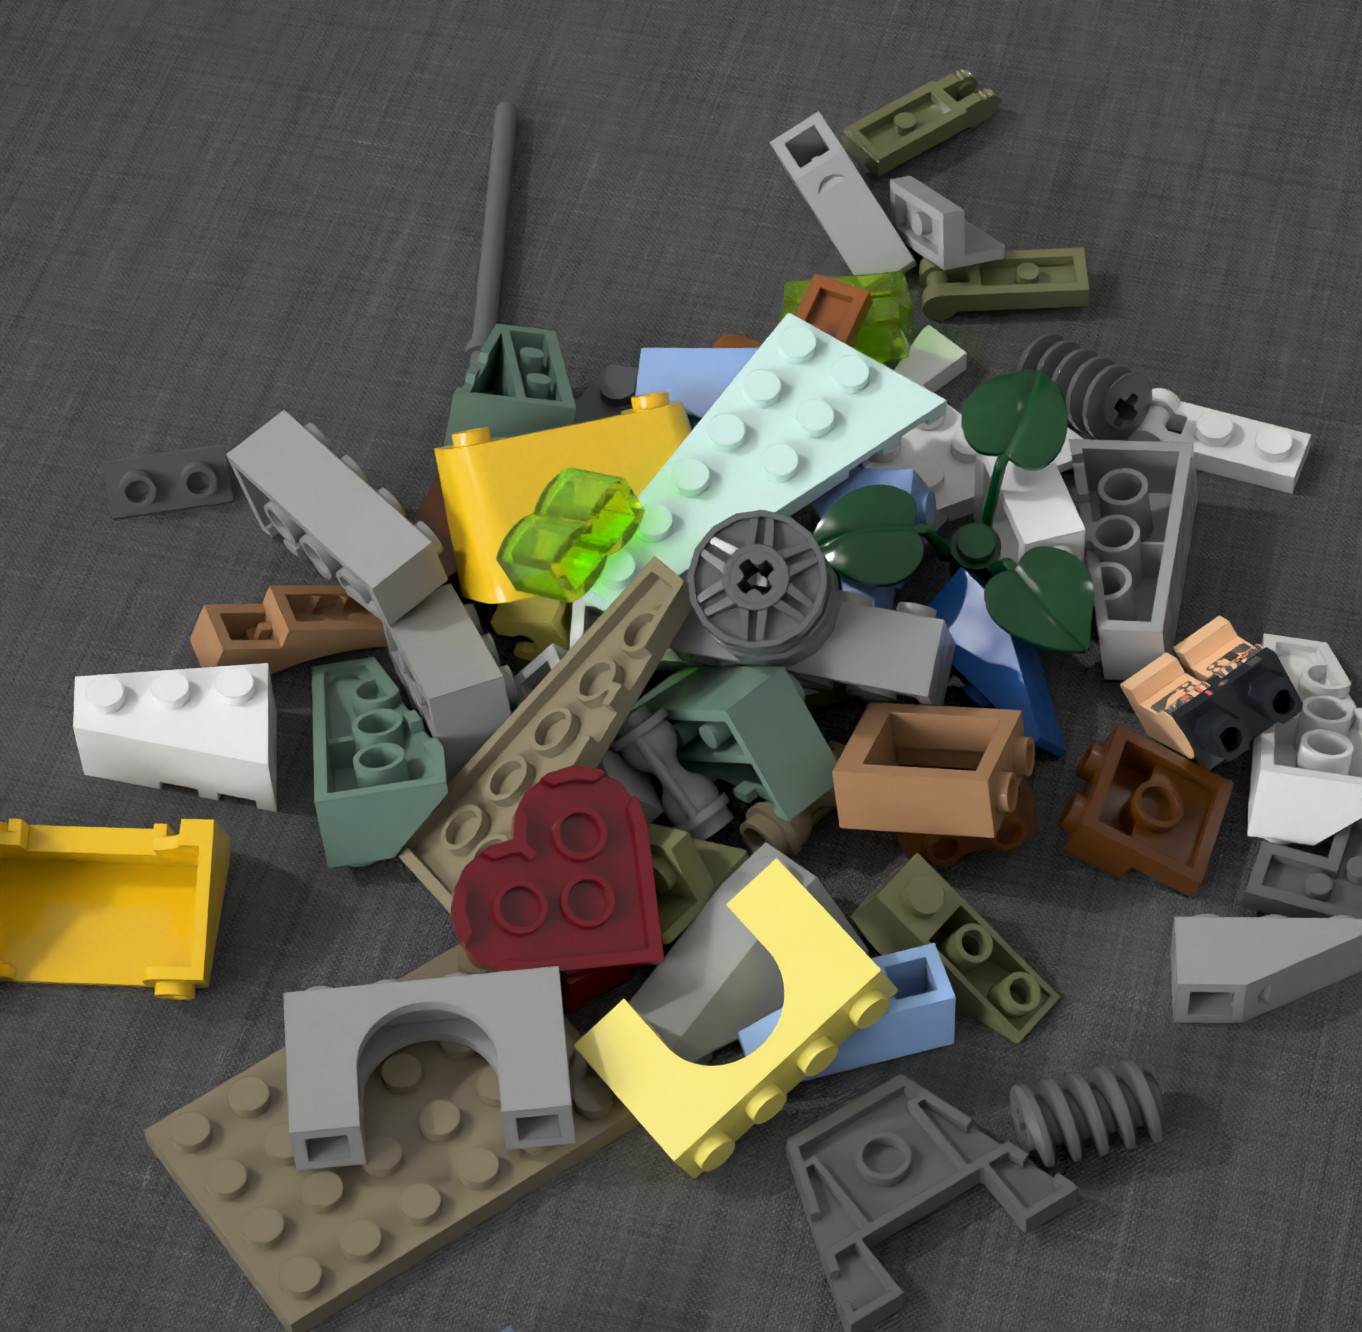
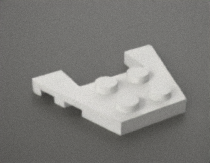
(940, 449)

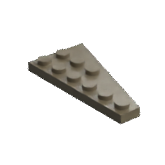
(557, 726)

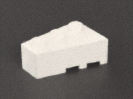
(182, 729)

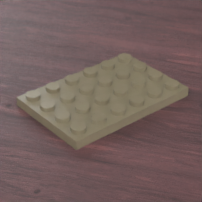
(428, 1175)

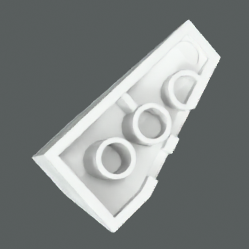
(1310, 767)

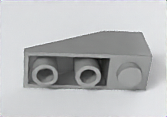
(841, 199)
(1255, 964)

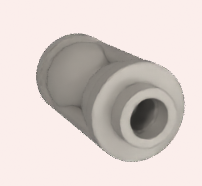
(687, 797)

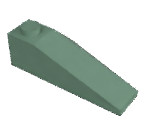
(371, 764)

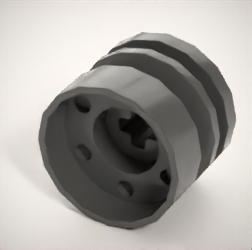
(770, 627)

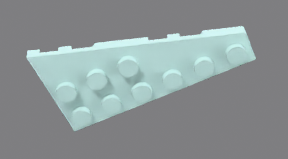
(770, 443)

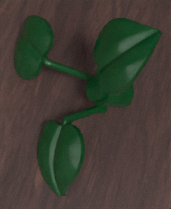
(1039, 600)

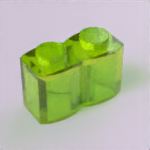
(570, 534)

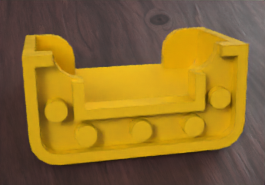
(499, 479)
(112, 904)

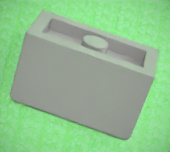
(938, 227)

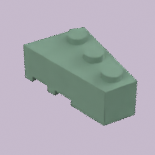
(514, 386)
(747, 731)

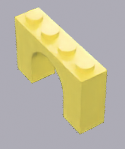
(705, 1109)

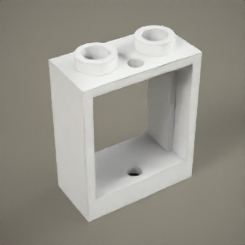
(1030, 510)

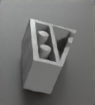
(451, 674)

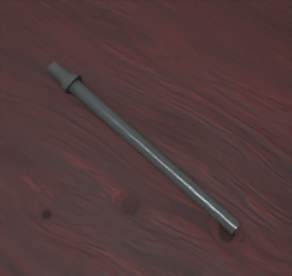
(494, 229)

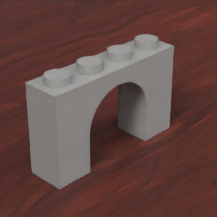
(347, 1031)

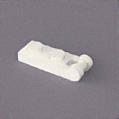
(1228, 442)

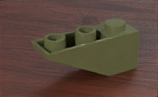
(984, 971)

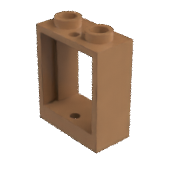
(883, 796)

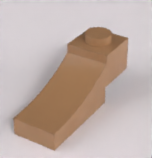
(285, 629)

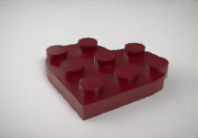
(566, 885)

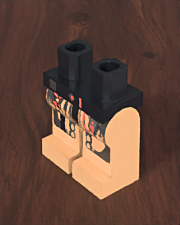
(1222, 699)

